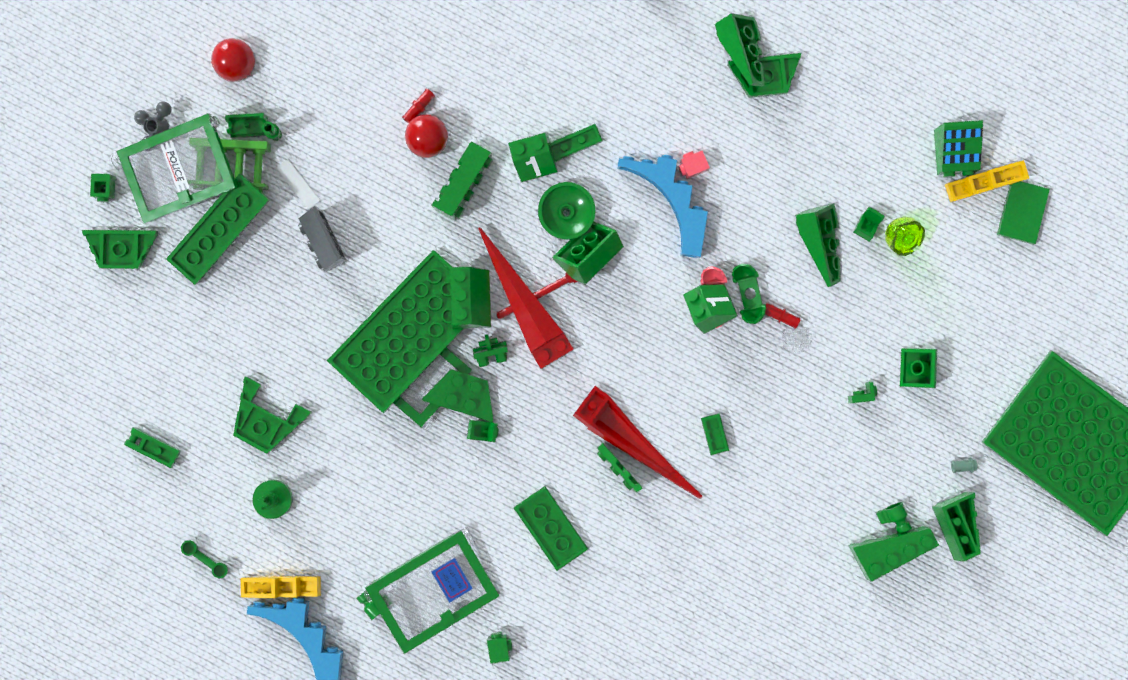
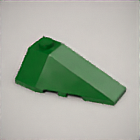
(740, 39)
(819, 235)

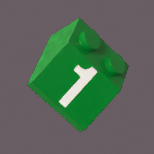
(533, 157)
(710, 306)

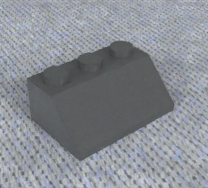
(321, 239)

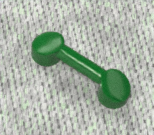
(190, 548)

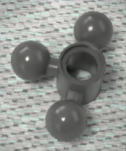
(149, 123)

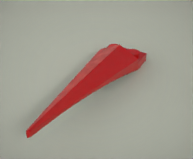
(539, 329)
(611, 424)

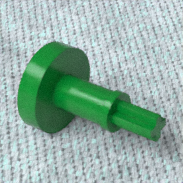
(272, 499)

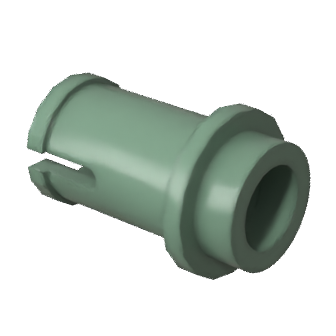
(964, 465)

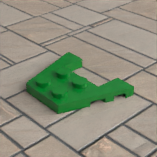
(258, 425)

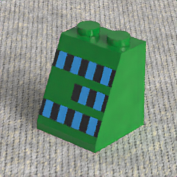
(958, 148)

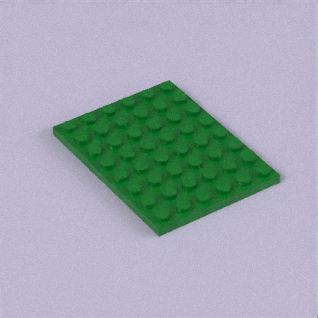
(1068, 441)

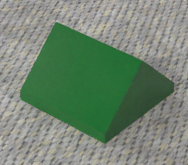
(918, 368)

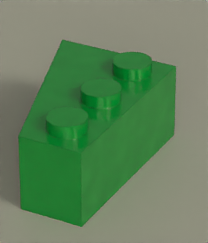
(959, 526)

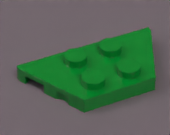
(777, 75)
(120, 247)
(462, 394)

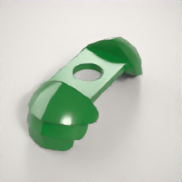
(746, 277)

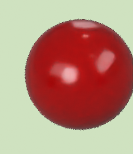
(233, 59)
(426, 136)

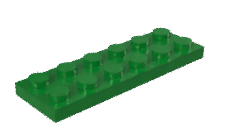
(217, 229)

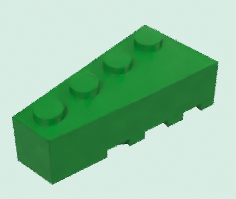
(462, 181)
(889, 552)

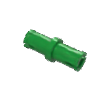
(271, 131)

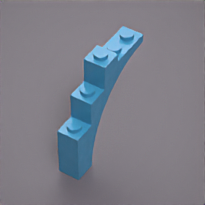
(661, 175)
(294, 618)

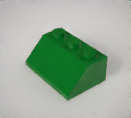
(588, 253)
(470, 297)

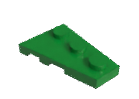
(618, 468)

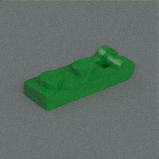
(152, 447)

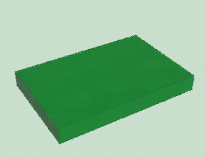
(1023, 212)

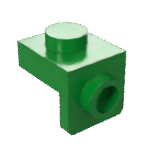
(868, 224)
(482, 431)

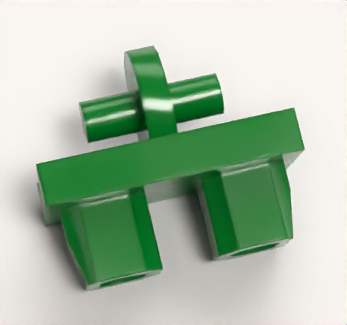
(489, 348)

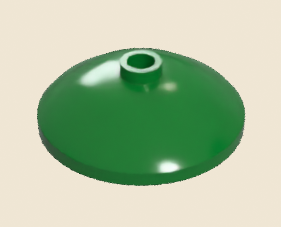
(571, 197)

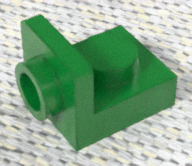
(860, 396)

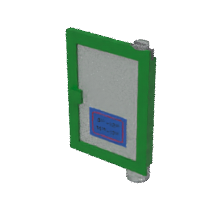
(432, 590)

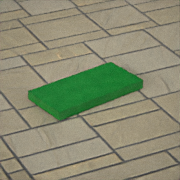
(550, 528)

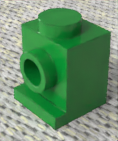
(98, 182)

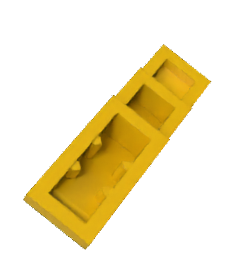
(987, 181)
(280, 586)

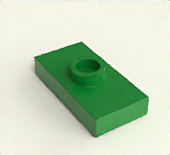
(715, 434)

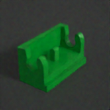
(246, 125)

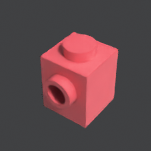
(693, 164)

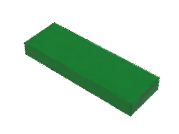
(576, 142)

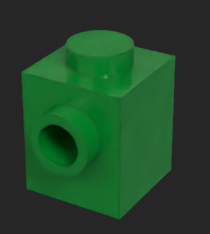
(499, 647)

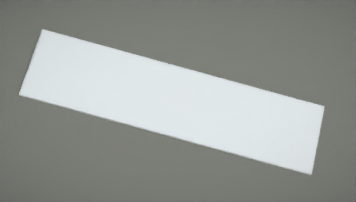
(298, 184)

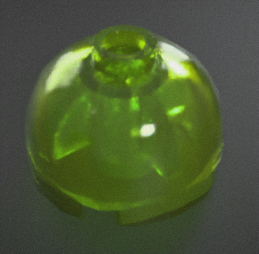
(904, 235)

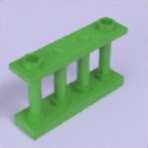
(240, 148)

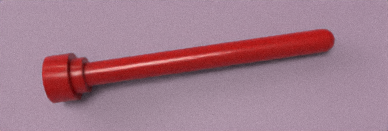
(540, 293)

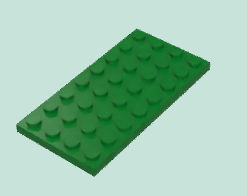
(400, 335)

